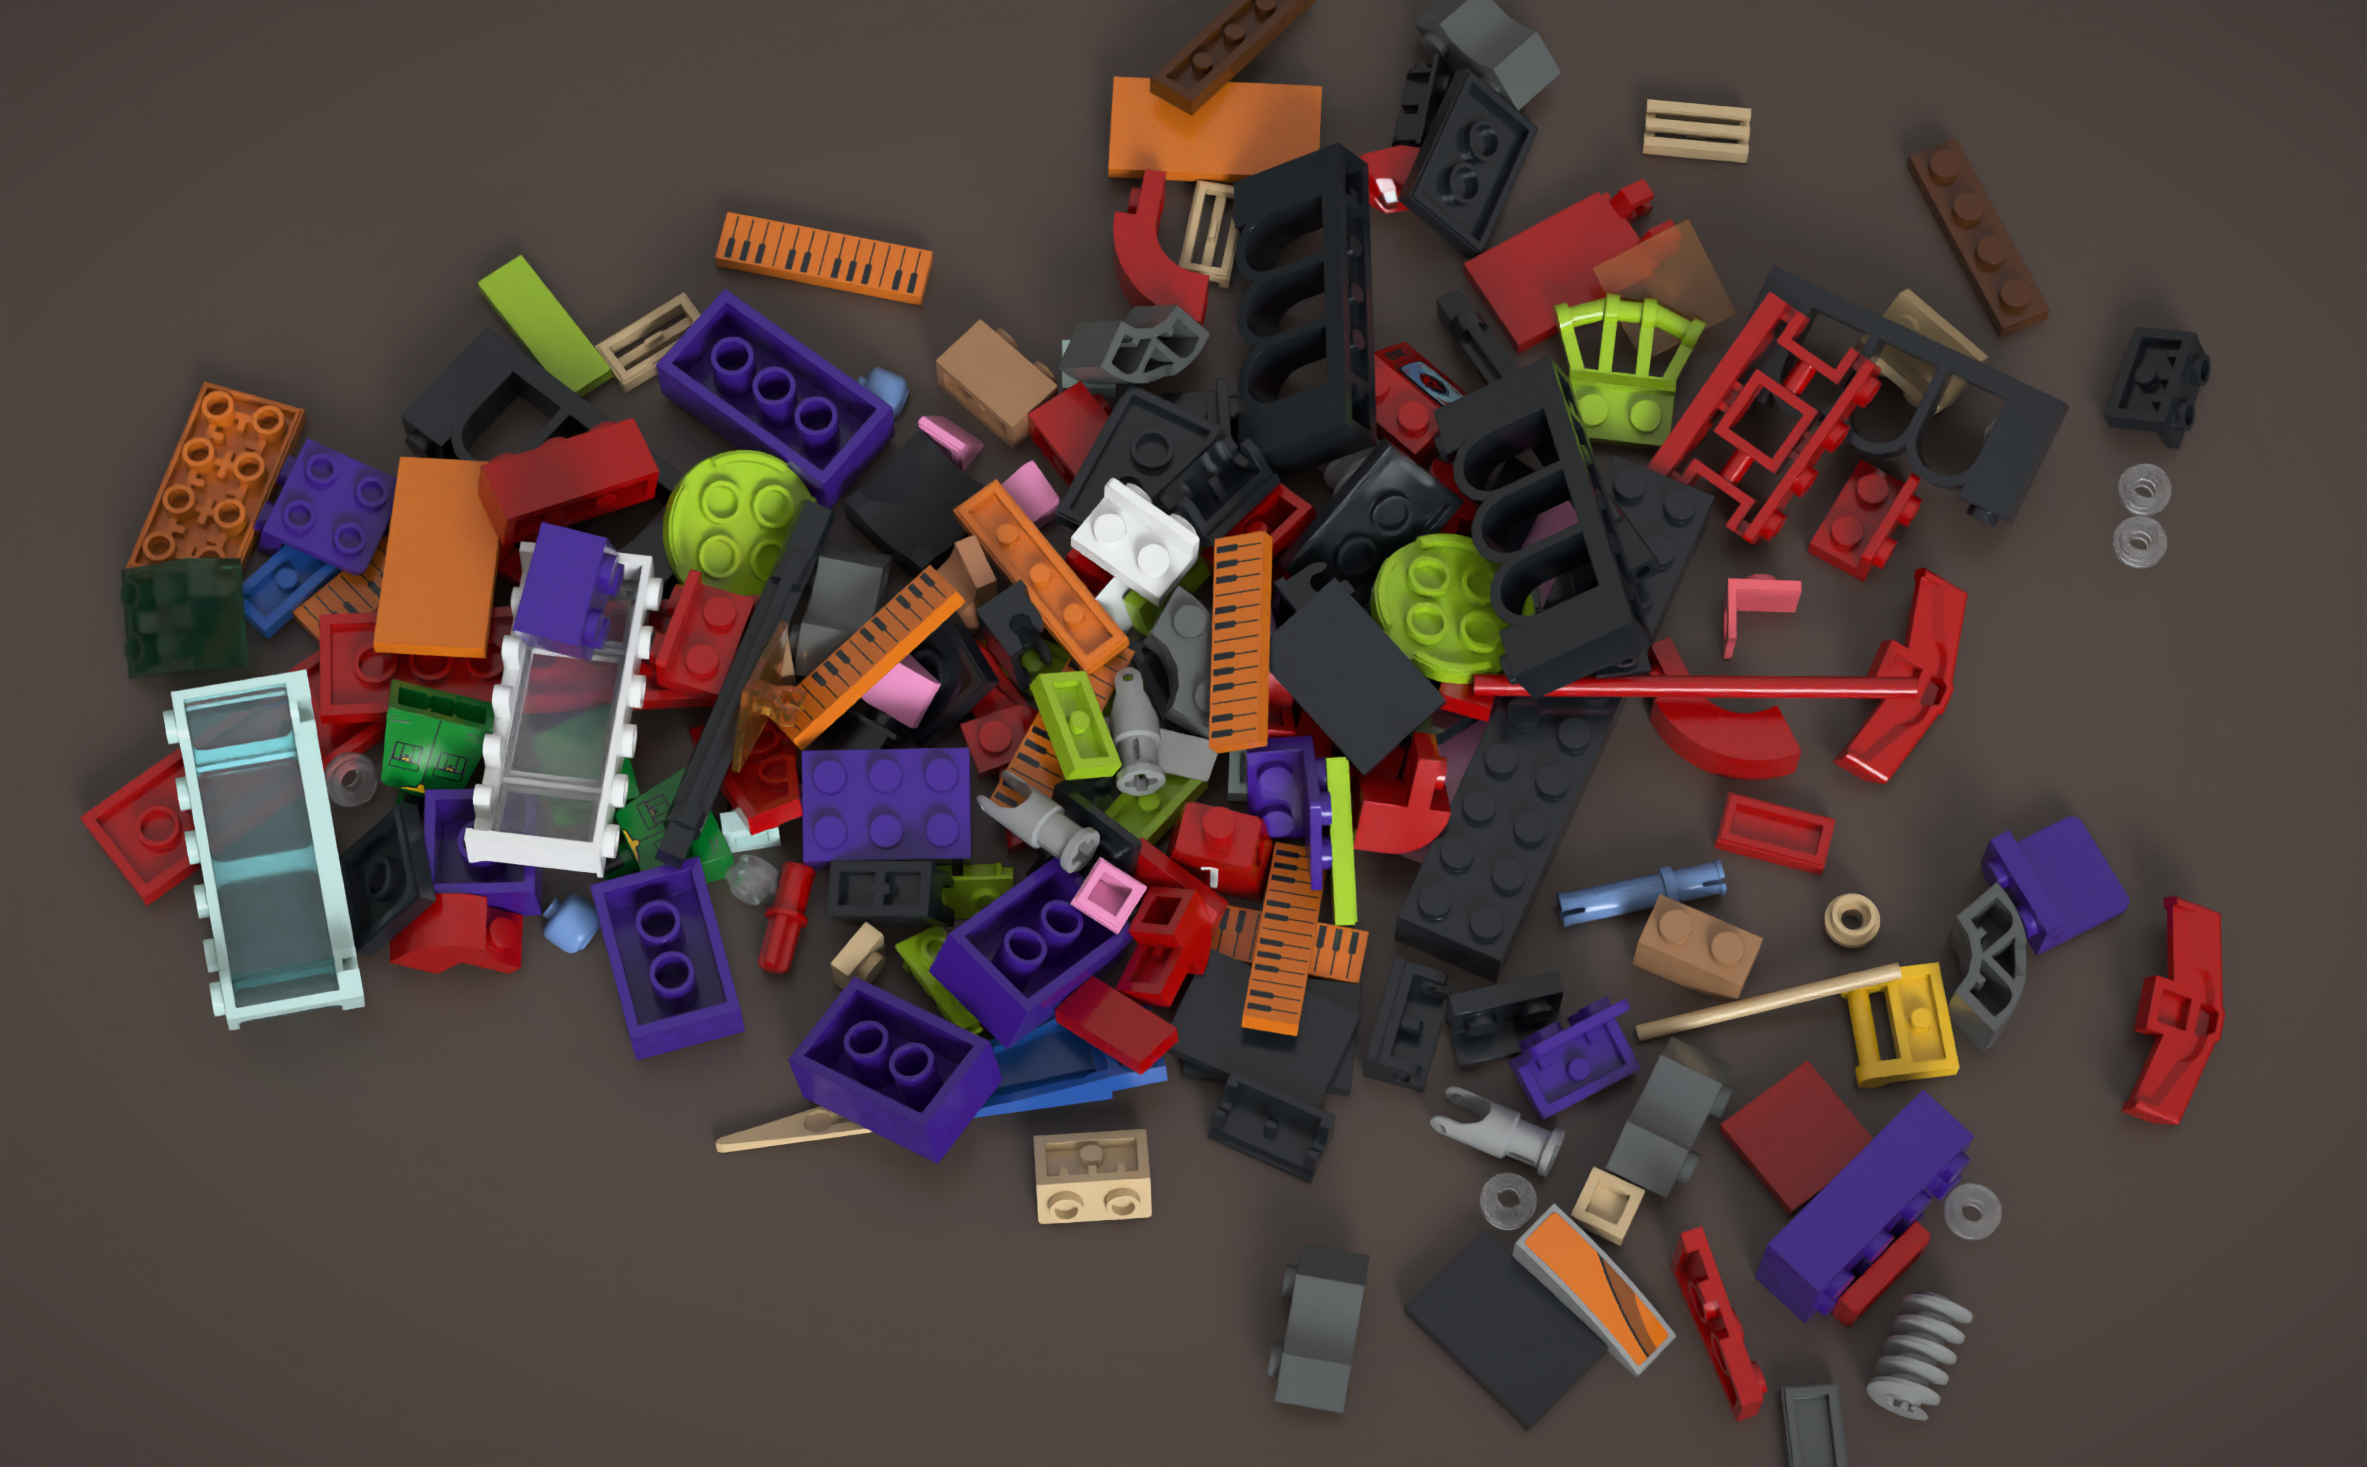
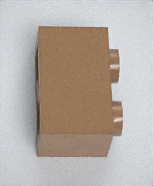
(995, 381)
(1697, 950)

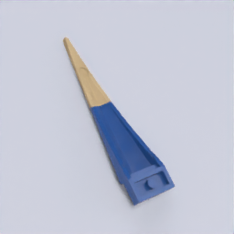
(1037, 1072)

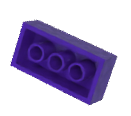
(775, 397)
(1864, 1207)

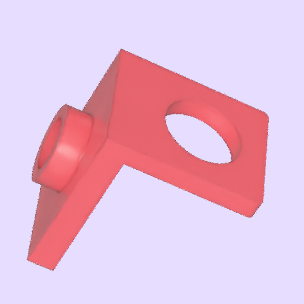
(1755, 593)

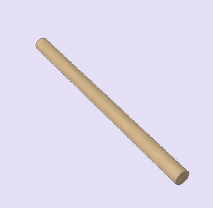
(1768, 1001)

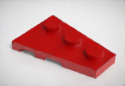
(768, 784)
(1717, 1324)

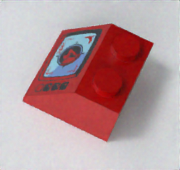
(1406, 396)

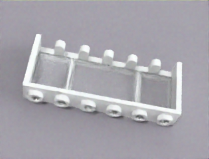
(564, 738)

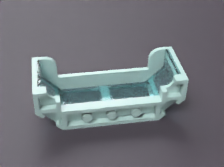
(264, 849)

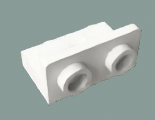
(1138, 541)

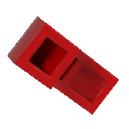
(1141, 264)
(1717, 739)

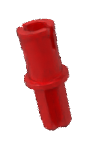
(786, 917)

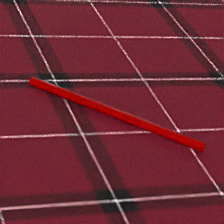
(1714, 687)

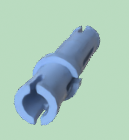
(1640, 892)

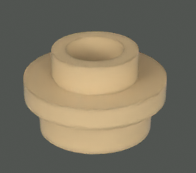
(1859, 907)

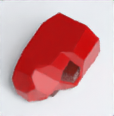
(1387, 176)

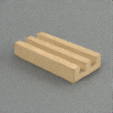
(1696, 122)
(1223, 274)
(646, 369)

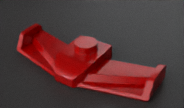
(1929, 656)
(998, 731)
(2180, 1013)

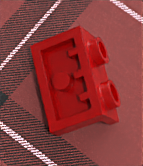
(1864, 519)
(700, 637)

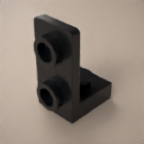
(1085, 804)

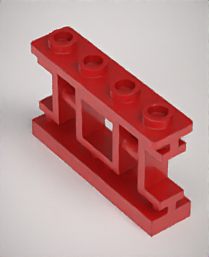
(1727, 394)

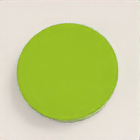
(731, 519)
(1440, 609)

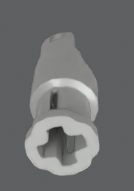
(1135, 735)
(1044, 825)
(1500, 1131)

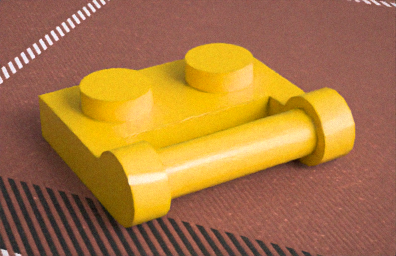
(1918, 1028)

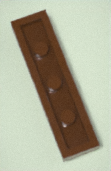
(1223, 50)
(1977, 238)

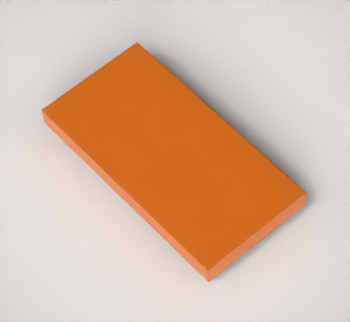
(1224, 141)
(219, 478)
(438, 563)

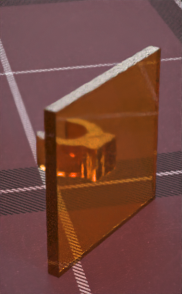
(1674, 272)
(766, 699)

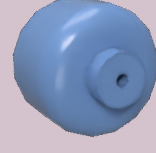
(888, 387)
(571, 923)

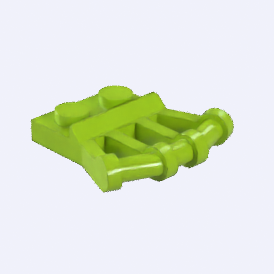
(1618, 405)

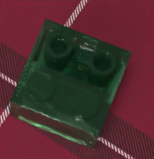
(184, 617)

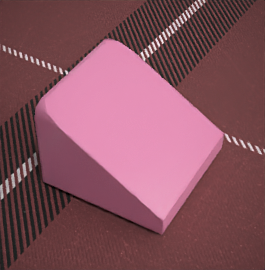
(951, 439)
(1033, 494)
(904, 692)
(1108, 895)

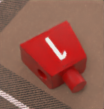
(1223, 849)

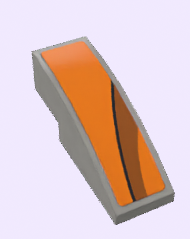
(1593, 1289)

